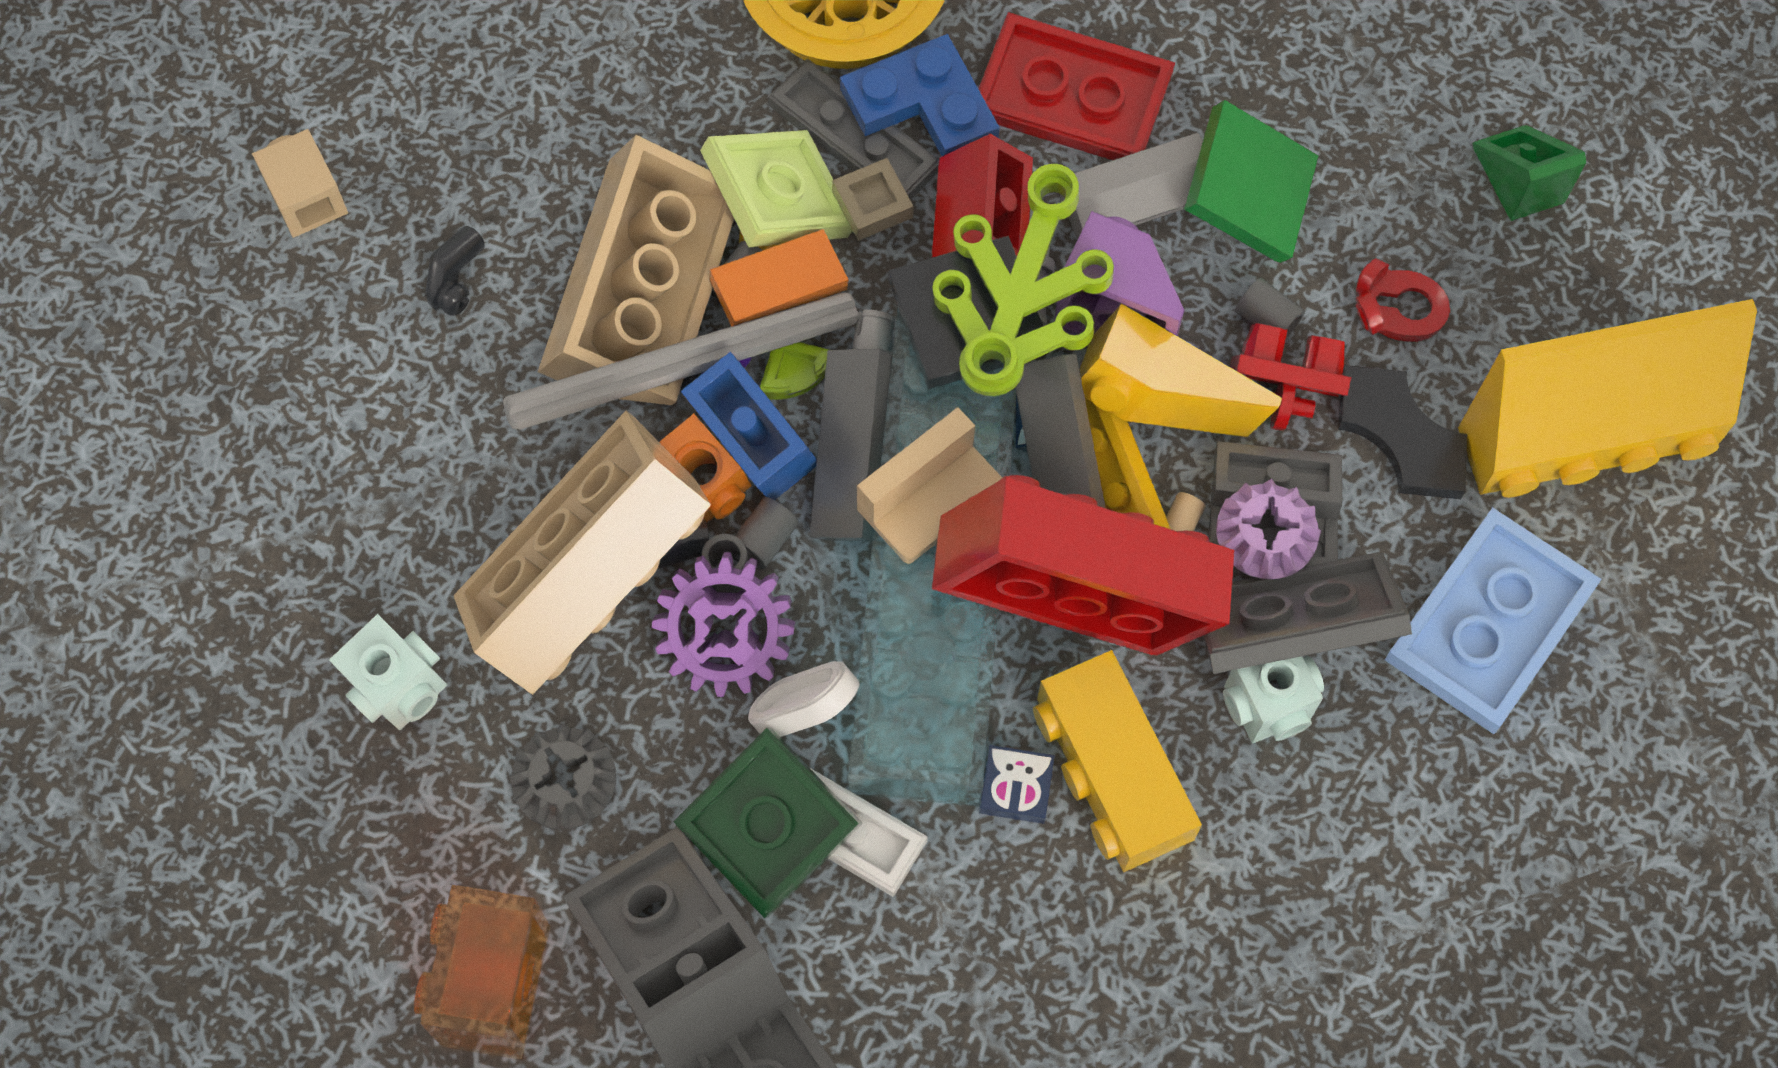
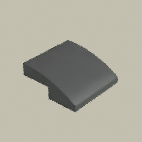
(1313, 473)

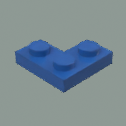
(925, 83)

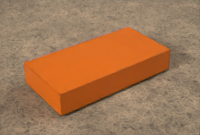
(779, 278)

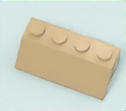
(640, 265)
(579, 554)

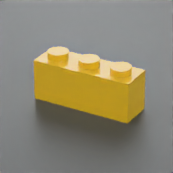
(1115, 762)

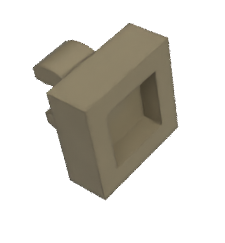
(872, 199)

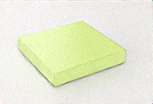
(775, 186)

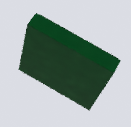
(767, 822)

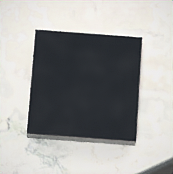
(933, 332)

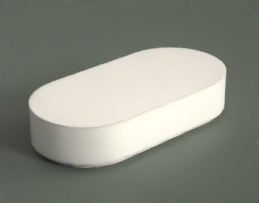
(804, 699)

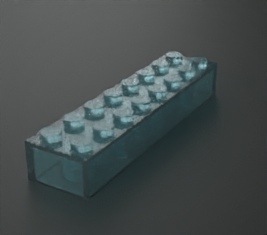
(923, 650)

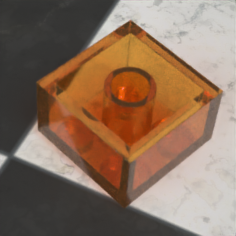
(483, 971)

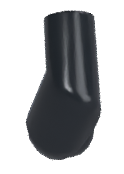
(444, 269)

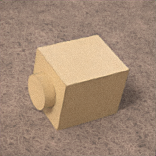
(300, 182)

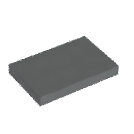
(1309, 613)

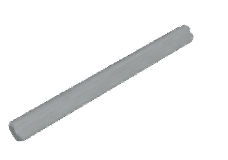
(678, 361)

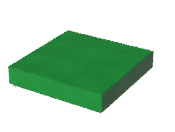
(1251, 182)

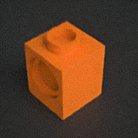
(694, 446)

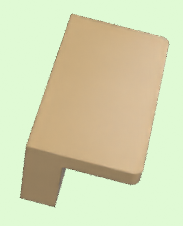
(922, 484)

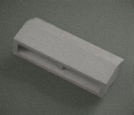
(1139, 184)

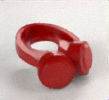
(1379, 281)

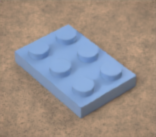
(1493, 620)

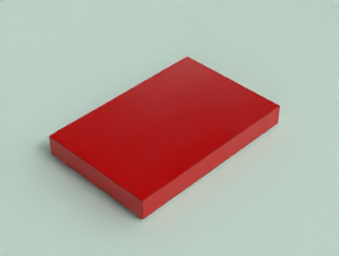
(1074, 88)

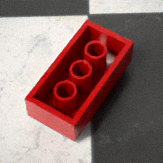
(1083, 566)

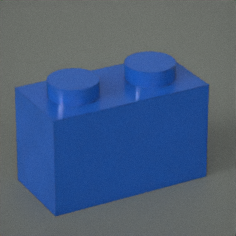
(750, 427)

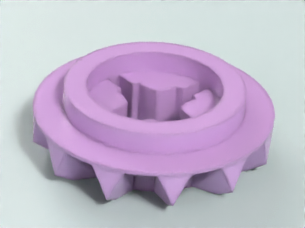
(1289, 550)

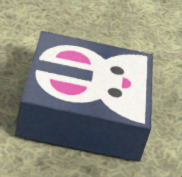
(1017, 784)

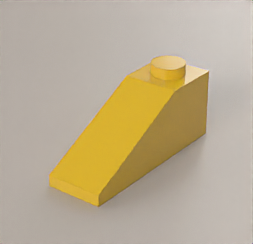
(1165, 381)

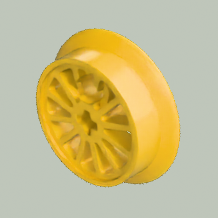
(843, 43)

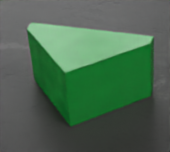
(1529, 169)

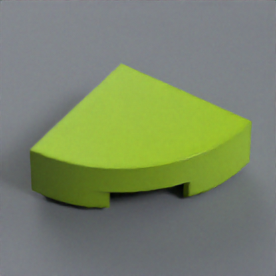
(793, 370)

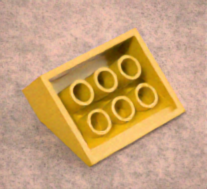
(1609, 399)

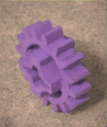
(743, 646)

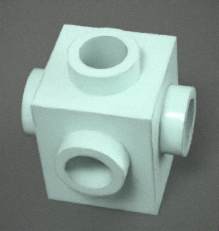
(389, 673)
(1270, 710)

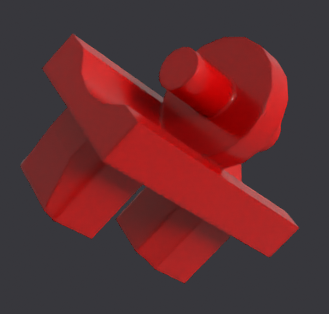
(1319, 372)

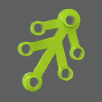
(1020, 292)

